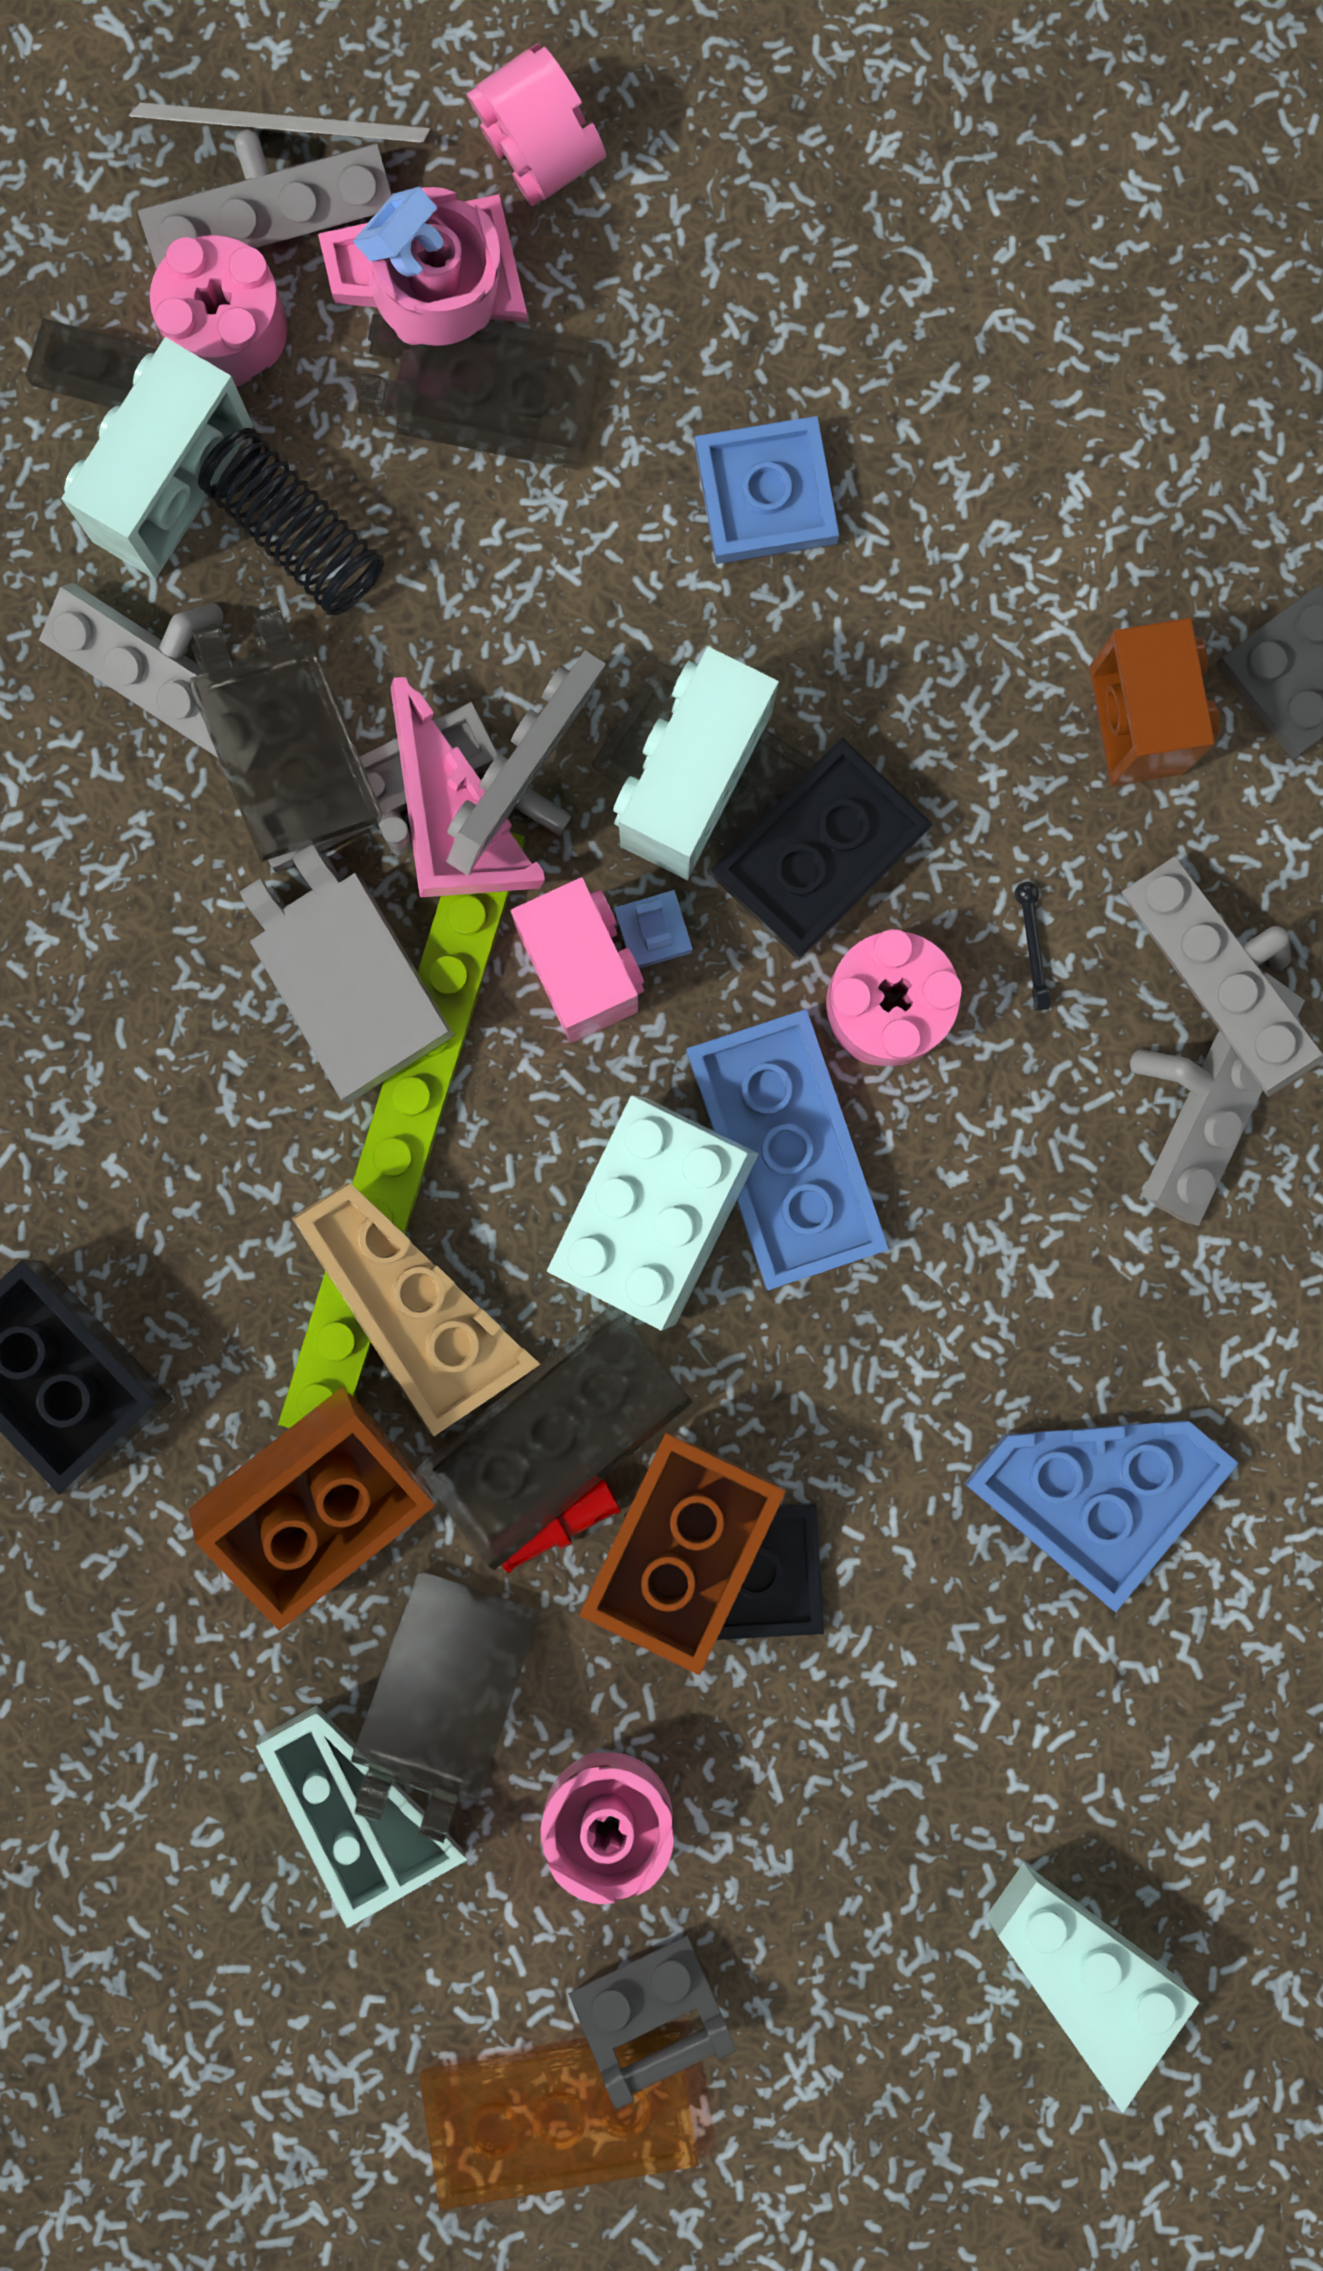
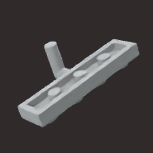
(275, 203)
(131, 658)
(383, 768)
(509, 779)
(1226, 974)
(1209, 1121)

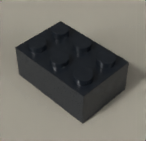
(66, 1380)

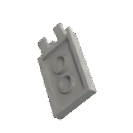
(345, 977)

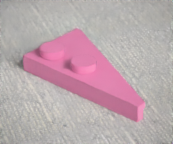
(435, 789)

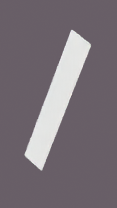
(280, 122)

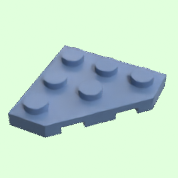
(1103, 1495)

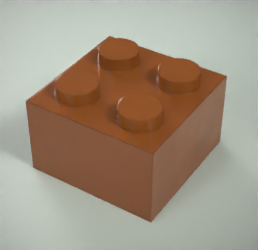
(1153, 701)

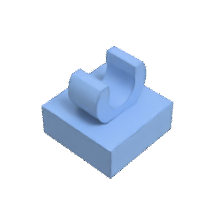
(395, 227)
(654, 929)

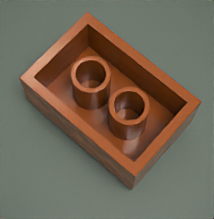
(310, 1508)
(683, 1552)

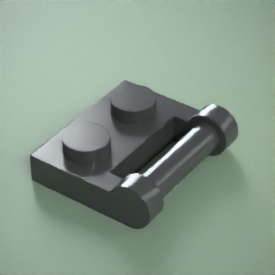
(640, 2000)

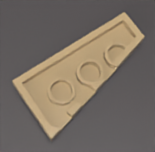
(420, 1323)

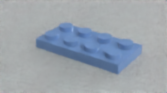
(806, 1190)

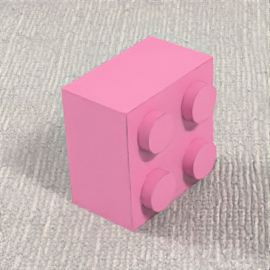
(576, 959)

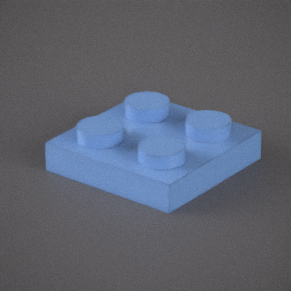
(766, 490)

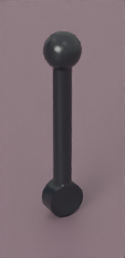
(1027, 894)

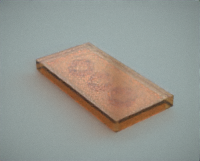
(549, 2123)

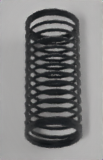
(251, 459)

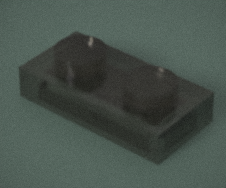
(84, 363)

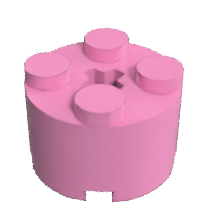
(536, 123)
(457, 283)
(220, 304)
(887, 963)
(624, 1860)

